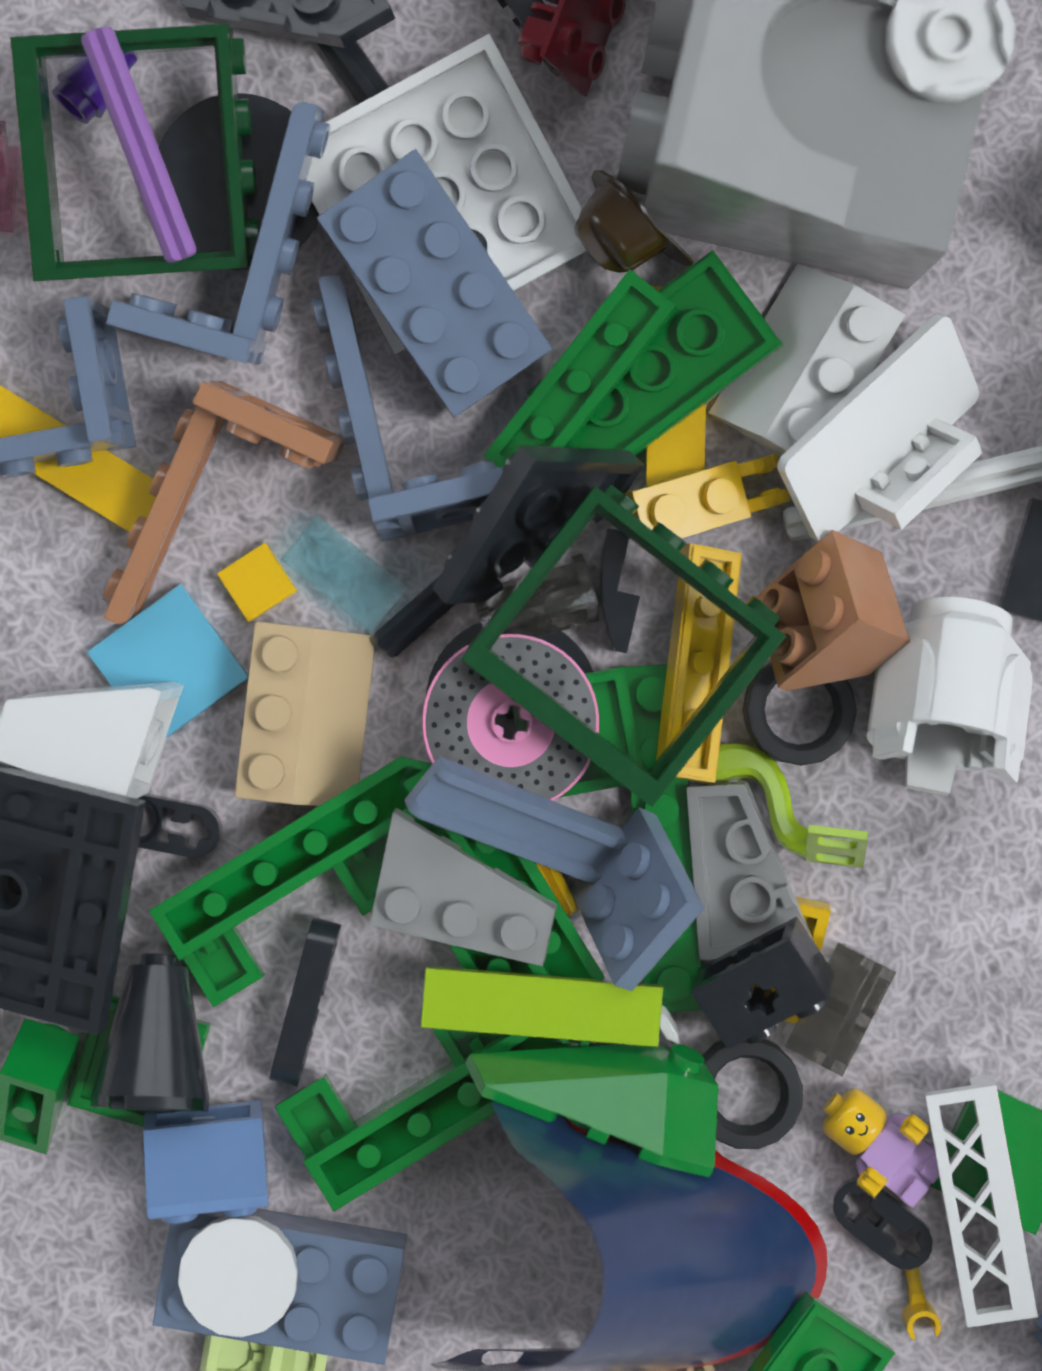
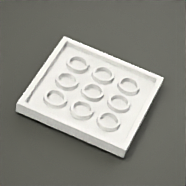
(481, 149)

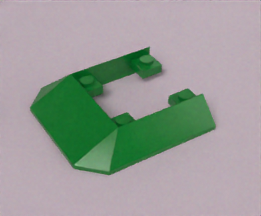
(351, 837)

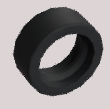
(802, 754)
(787, 1109)

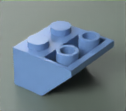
(205, 1162)

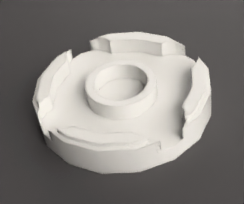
(949, 46)
(238, 1275)

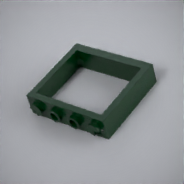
(38, 155)
(705, 579)

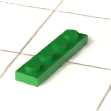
(587, 369)

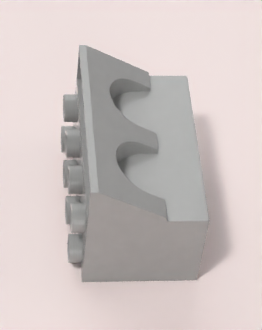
(796, 138)

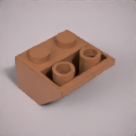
(834, 614)

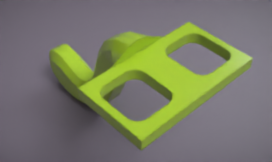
(746, 762)

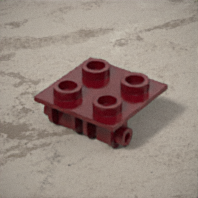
(571, 37)

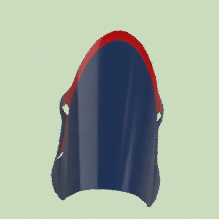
(686, 1258)

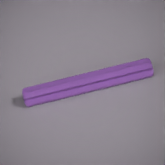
(138, 144)

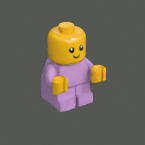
(888, 1148)

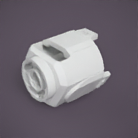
(953, 695)

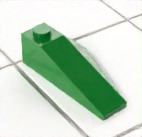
(633, 1092)

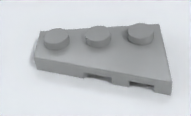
(735, 869)
(454, 899)

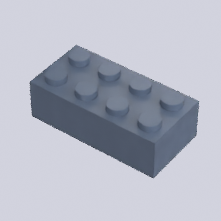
(434, 283)
(341, 1294)

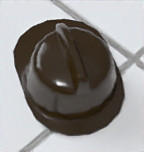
(620, 230)

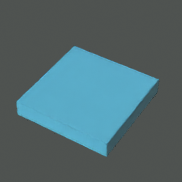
(172, 644)

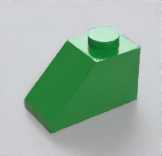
(36, 1084)

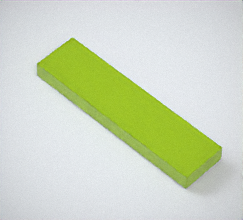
(541, 1006)

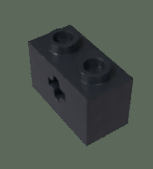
(776, 959)

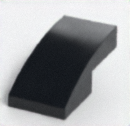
(617, 606)

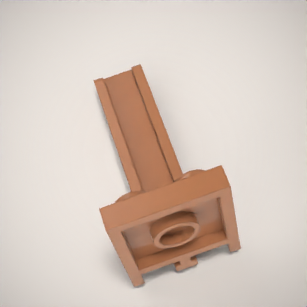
(175, 483)

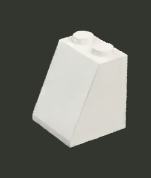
(91, 735)

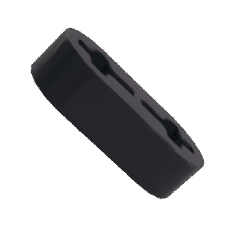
(873, 1234)

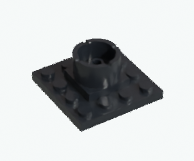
(63, 896)

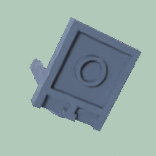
(273, 255)
(95, 390)
(424, 501)
(627, 876)

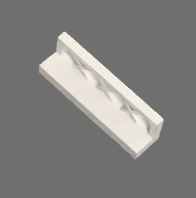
(1003, 1199)

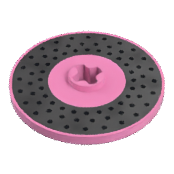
(463, 710)

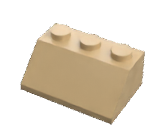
(304, 714)

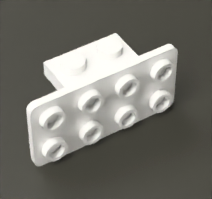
(889, 439)

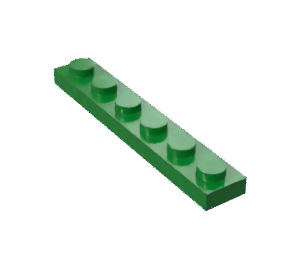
(681, 962)

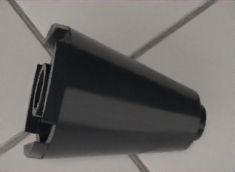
(153, 1043)

